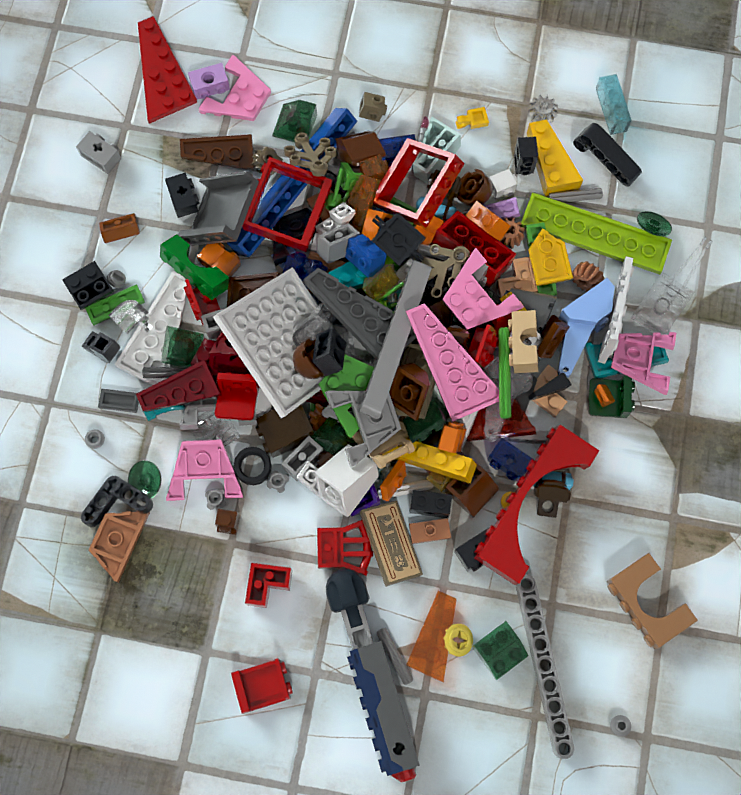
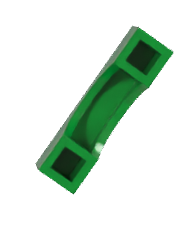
(209, 281)

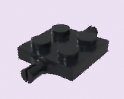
(398, 239)

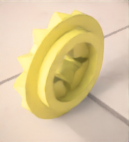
(461, 648)

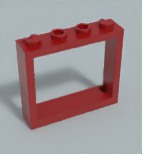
(400, 168)
(301, 175)

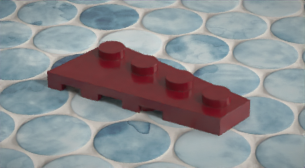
(184, 387)

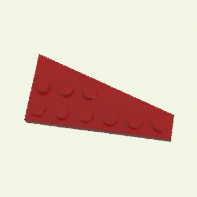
(163, 79)

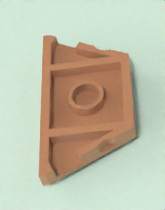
(117, 540)

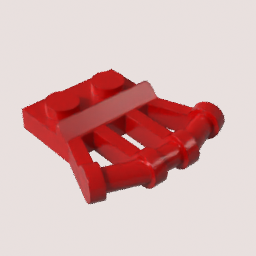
(331, 549)

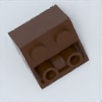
(359, 147)
(473, 495)

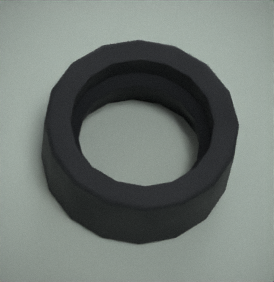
(245, 453)

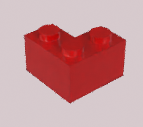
(264, 577)

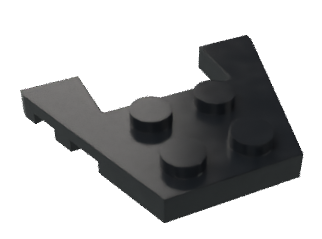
(293, 226)

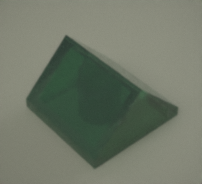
(332, 436)

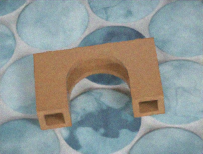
(656, 630)

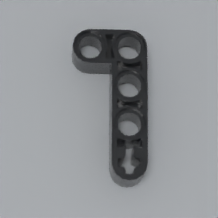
(608, 152)

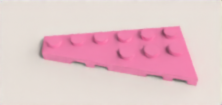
(455, 373)

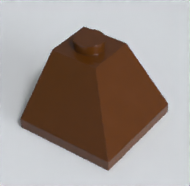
(409, 389)

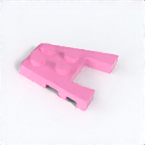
(245, 97)
(470, 301)
(635, 355)
(203, 461)

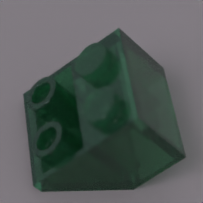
(435, 419)
(500, 650)

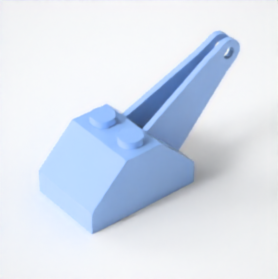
(584, 317)

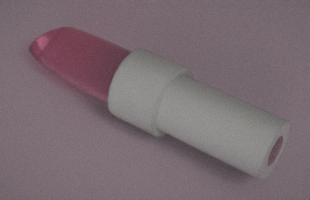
(424, 126)

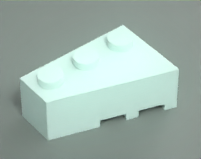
(438, 136)

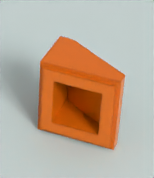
(604, 395)

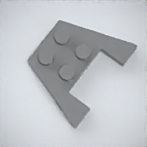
(190, 419)
(373, 430)

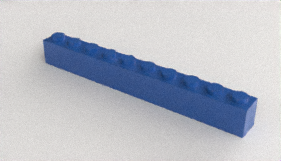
(287, 189)

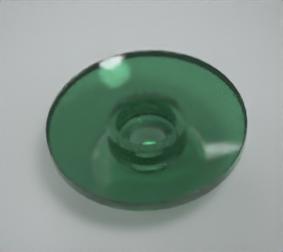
(654, 223)
(139, 475)

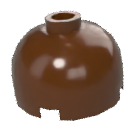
(475, 187)
(303, 360)

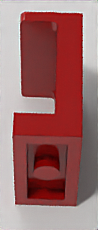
(261, 686)

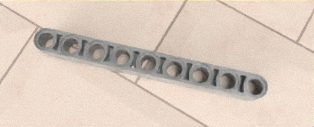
(394, 341)
(550, 674)

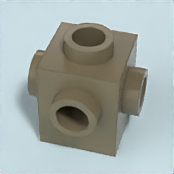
(372, 107)
(261, 157)

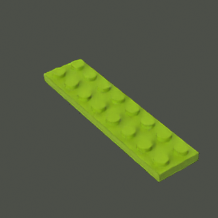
(598, 233)

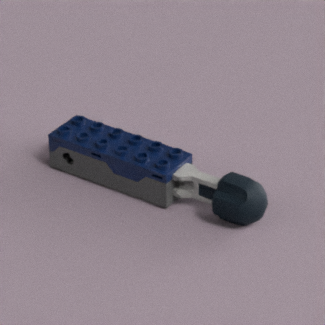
(347, 594)

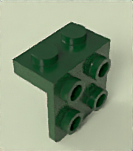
(622, 394)

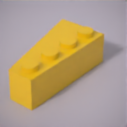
(553, 163)

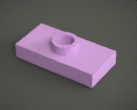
(505, 208)

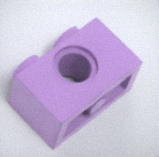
(214, 74)

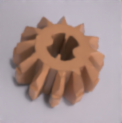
(514, 234)
(587, 275)

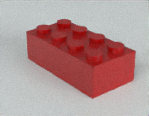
(464, 232)

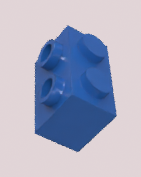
(365, 255)

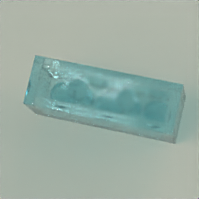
(613, 104)

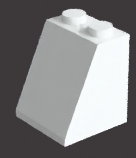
(345, 485)

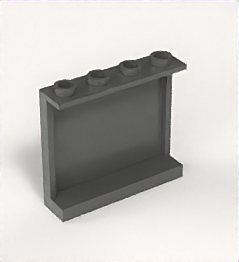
(222, 209)

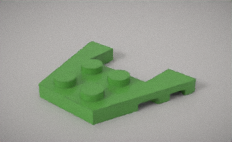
(353, 377)

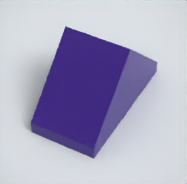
(369, 500)

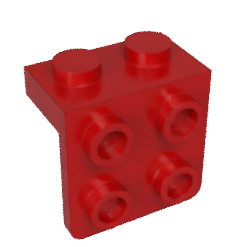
(237, 396)

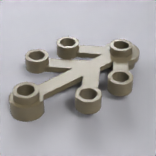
(316, 166)
(440, 268)

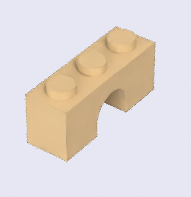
(523, 326)

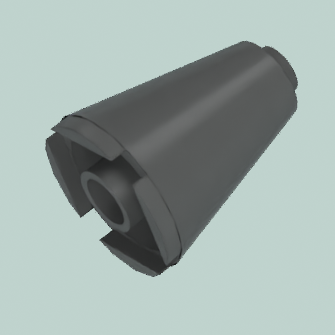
(536, 301)

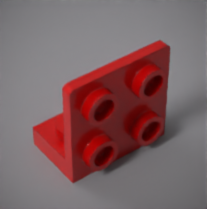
(199, 303)
(483, 345)

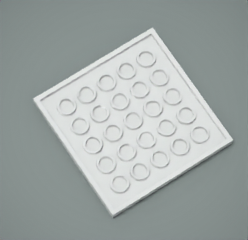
(262, 335)

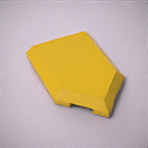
(549, 259)

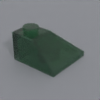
(294, 119)
(180, 346)

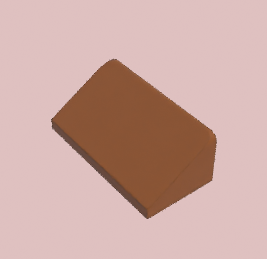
(119, 228)

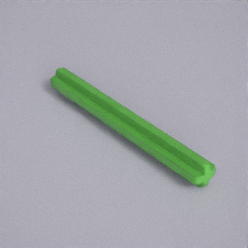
(504, 374)

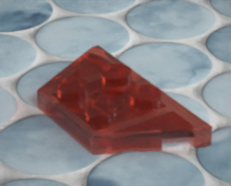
(514, 426)

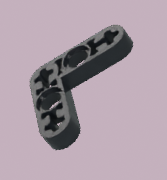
(117, 493)

